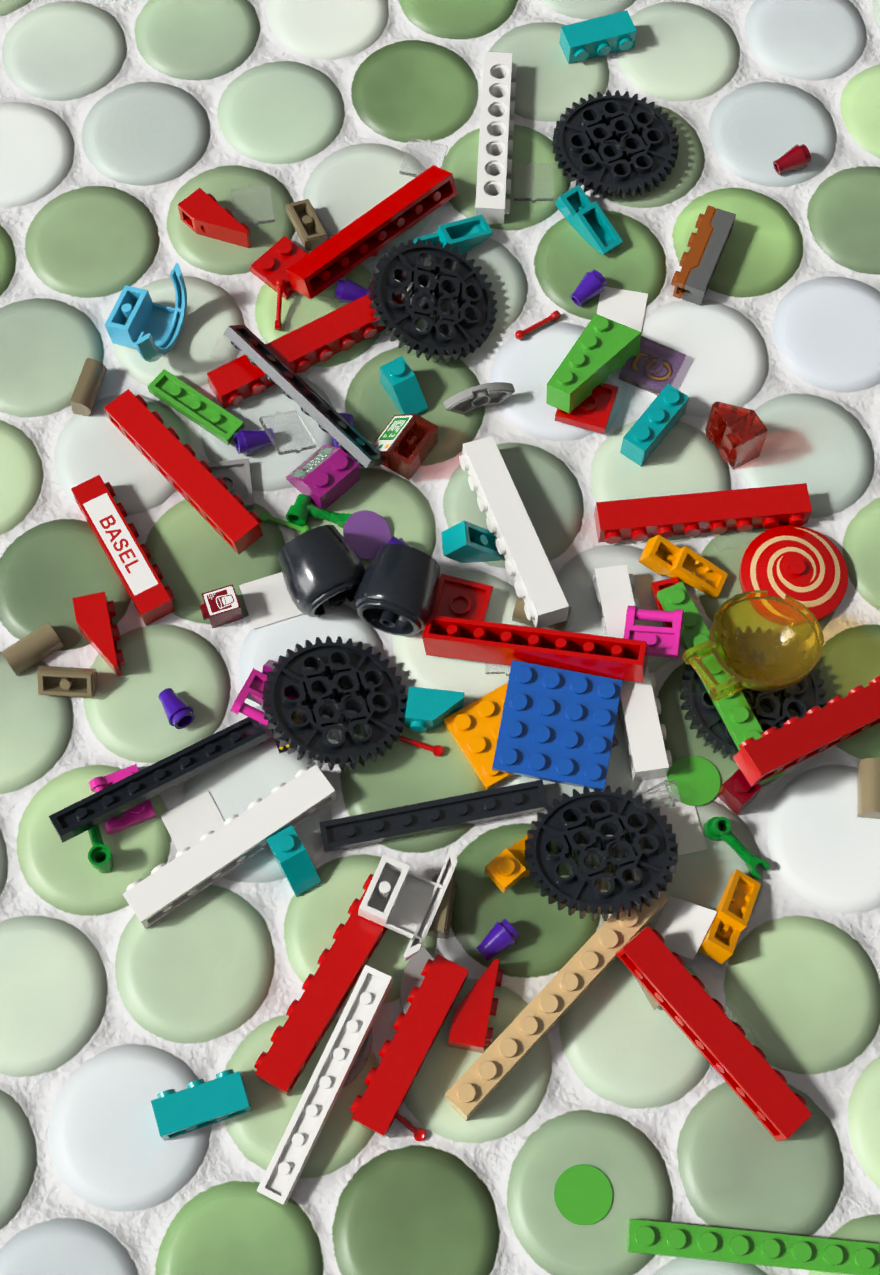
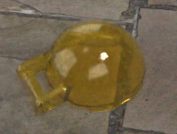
(759, 644)

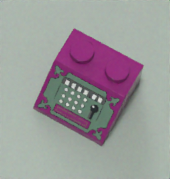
(325, 475)

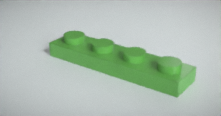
(195, 406)

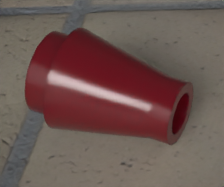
(793, 159)

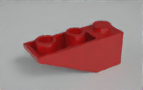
(209, 219)
(95, 623)
(471, 1017)

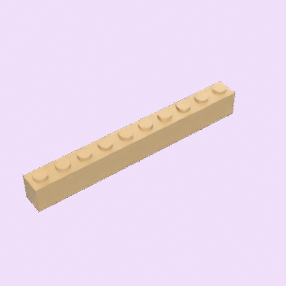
(547, 1009)

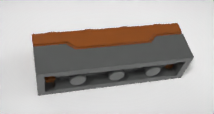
(703, 256)

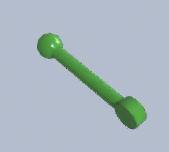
(265, 517)

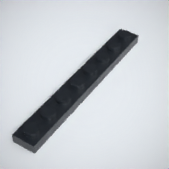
(309, 401)
(157, 778)
(433, 815)

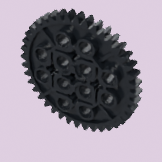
(615, 144)
(458, 280)
(711, 724)
(311, 738)
(581, 889)

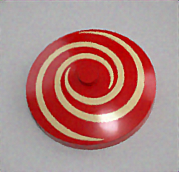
(798, 565)

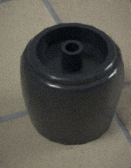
(320, 568)
(398, 590)

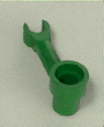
(303, 509)
(713, 833)
(99, 852)

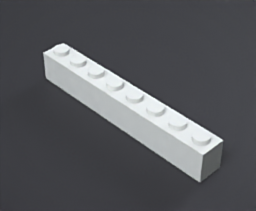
(514, 533)
(637, 704)
(229, 846)

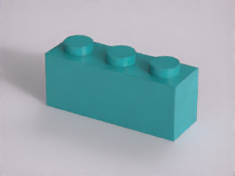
(598, 37)
(654, 424)
(200, 1104)

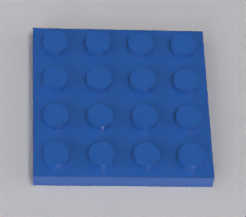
(557, 725)

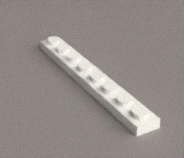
(325, 1085)

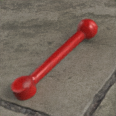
(280, 283)
(521, 334)
(437, 749)
(419, 1134)

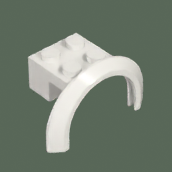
(405, 899)

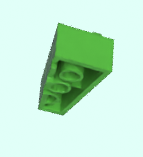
(594, 356)

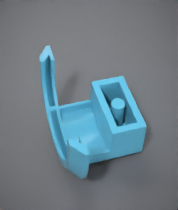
(148, 325)

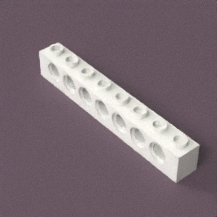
(493, 137)

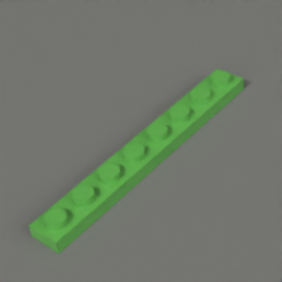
(732, 708)
(753, 1248)

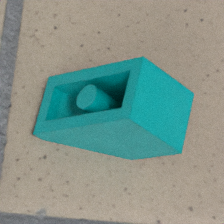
(402, 387)
(469, 543)
(429, 707)
(293, 860)

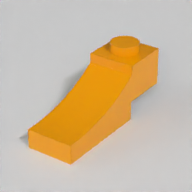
(683, 563)
(508, 866)
(731, 917)

